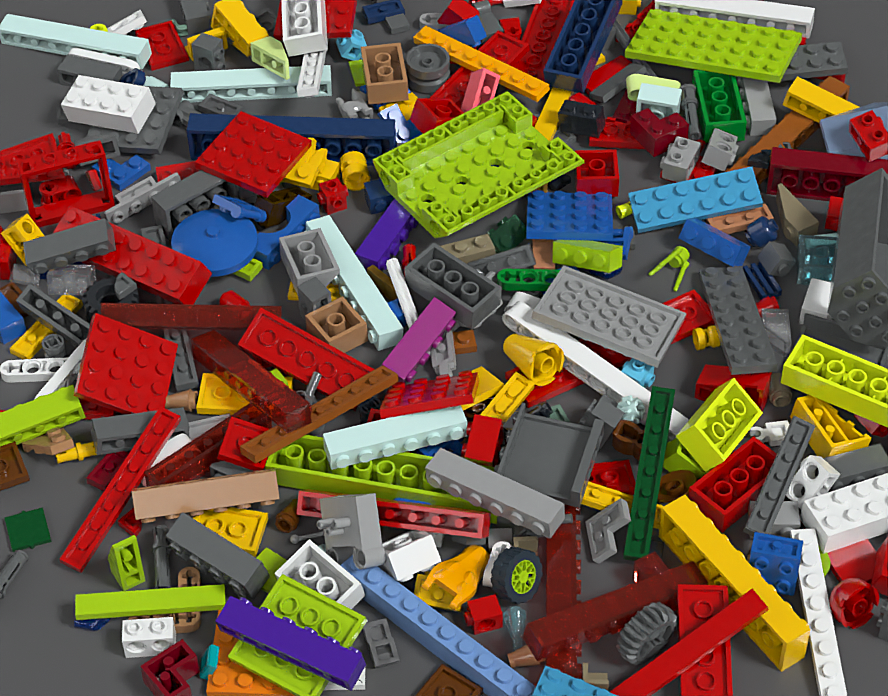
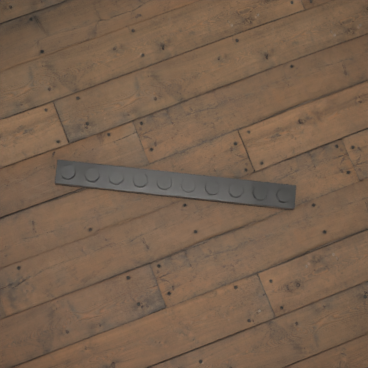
(184, 368)

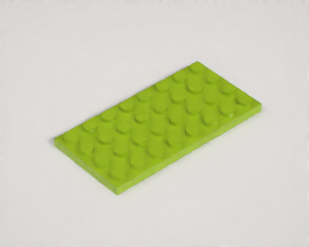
(714, 45)

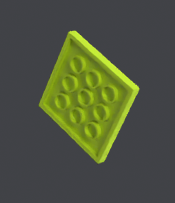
(306, 609)

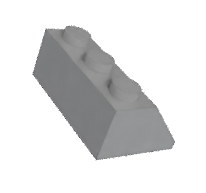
(307, 257)

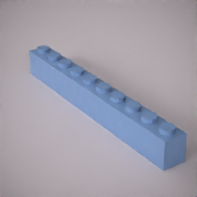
(438, 633)

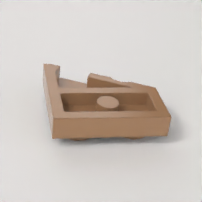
(53, 442)

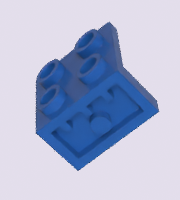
(777, 560)

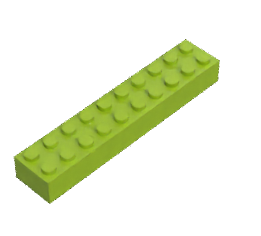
(402, 475)

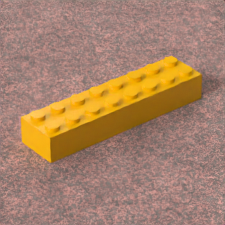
(696, 539)

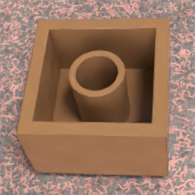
(338, 325)

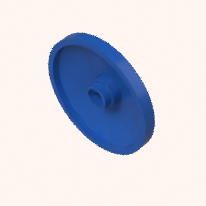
(216, 240)

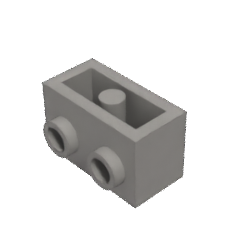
(680, 159)

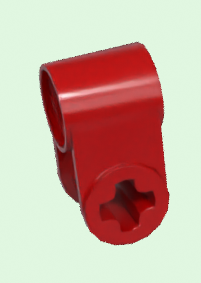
(511, 27)
(59, 190)

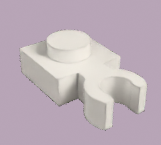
(772, 432)

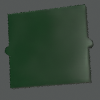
(27, 529)

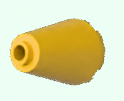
(534, 357)

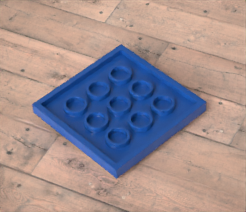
(569, 216)

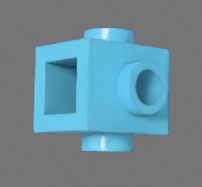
(351, 46)
(639, 372)

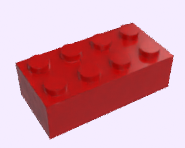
(731, 485)

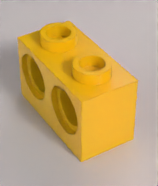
(20, 231)

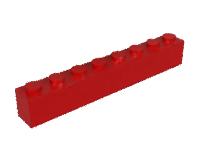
(410, 515)

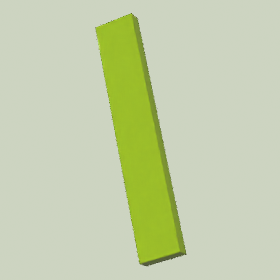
(149, 602)

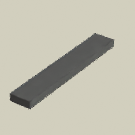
(779, 477)

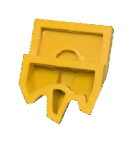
(308, 167)

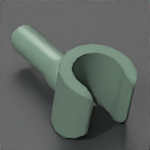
(181, 29)

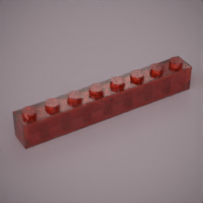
(185, 315)
(252, 381)
(606, 613)

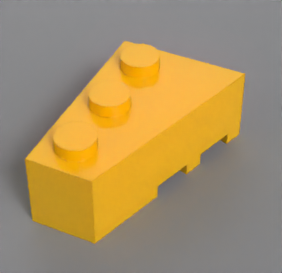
(238, 23)
(831, 432)

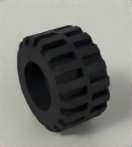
(104, 292)

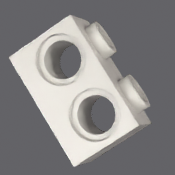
(813, 485)
(147, 636)

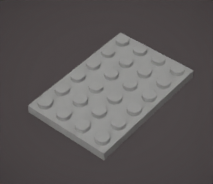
(609, 316)

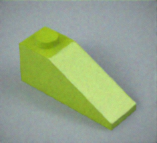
(126, 563)

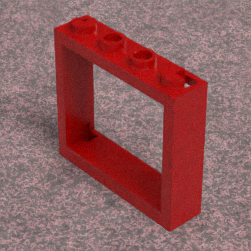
(89, 203)

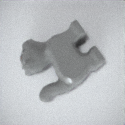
(357, 107)

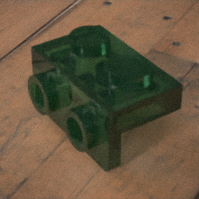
(509, 234)

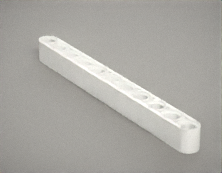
(585, 363)

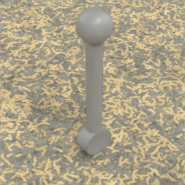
(295, 538)

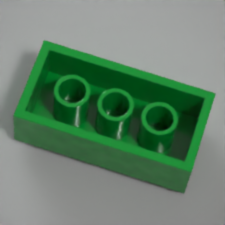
(719, 104)

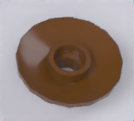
(675, 485)

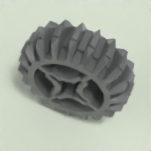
(647, 633)

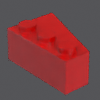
(755, 384)

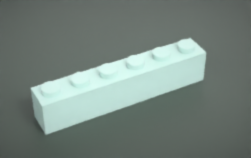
(393, 436)

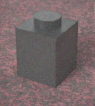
(776, 259)

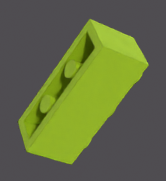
(588, 254)

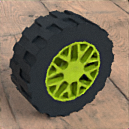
(516, 575)

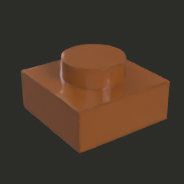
(464, 342)

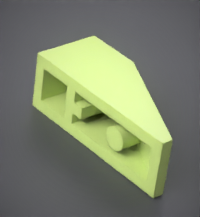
(271, 55)

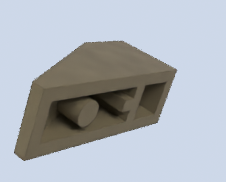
(794, 216)

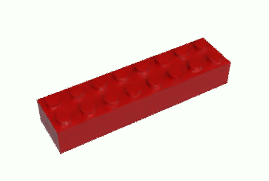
(145, 262)

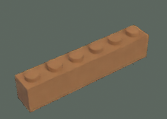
(205, 494)

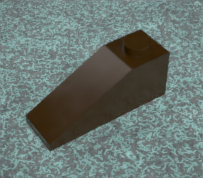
(276, 204)

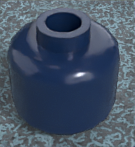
(761, 232)

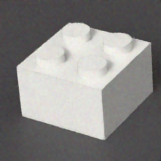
(409, 554)

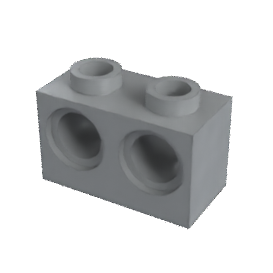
(720, 150)

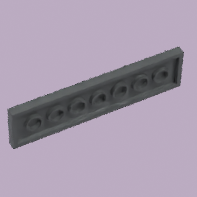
(737, 320)

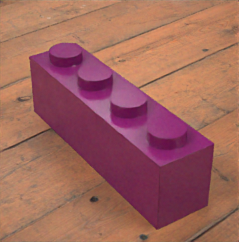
(420, 339)

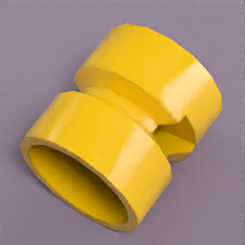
(354, 170)

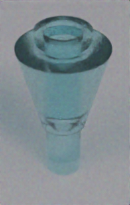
(515, 622)

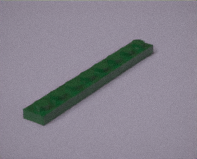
(649, 473)

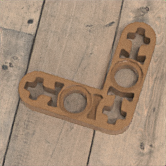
(183, 626)

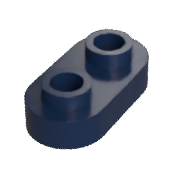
(134, 77)

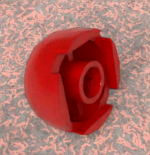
(853, 602)

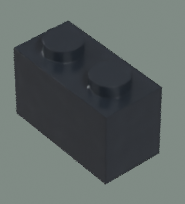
(581, 118)

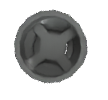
(54, 346)

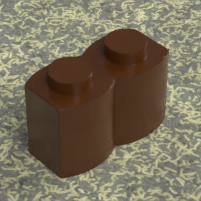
(628, 438)

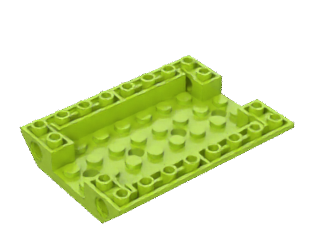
(464, 153)

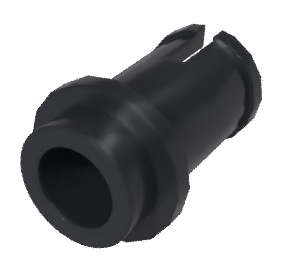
(542, 409)

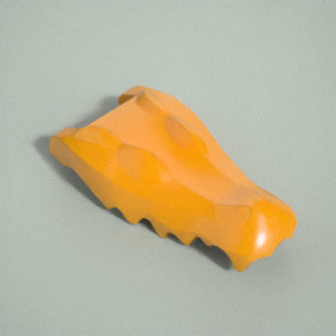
(460, 574)

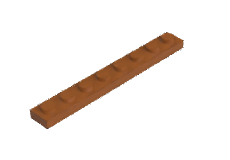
(322, 412)

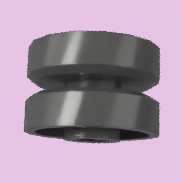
(427, 67)

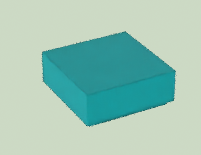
(209, 661)

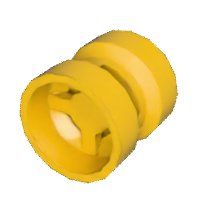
(705, 337)

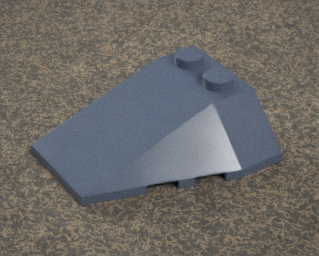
(836, 129)

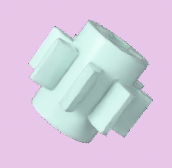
(632, 408)

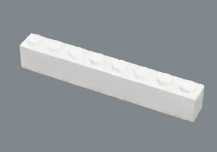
(747, 12)

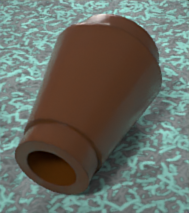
(288, 517)

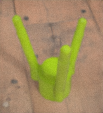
(676, 259)

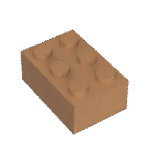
(384, 73)

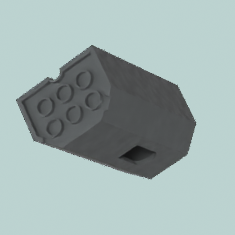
(861, 261)

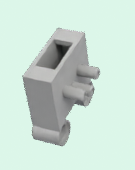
(351, 523)

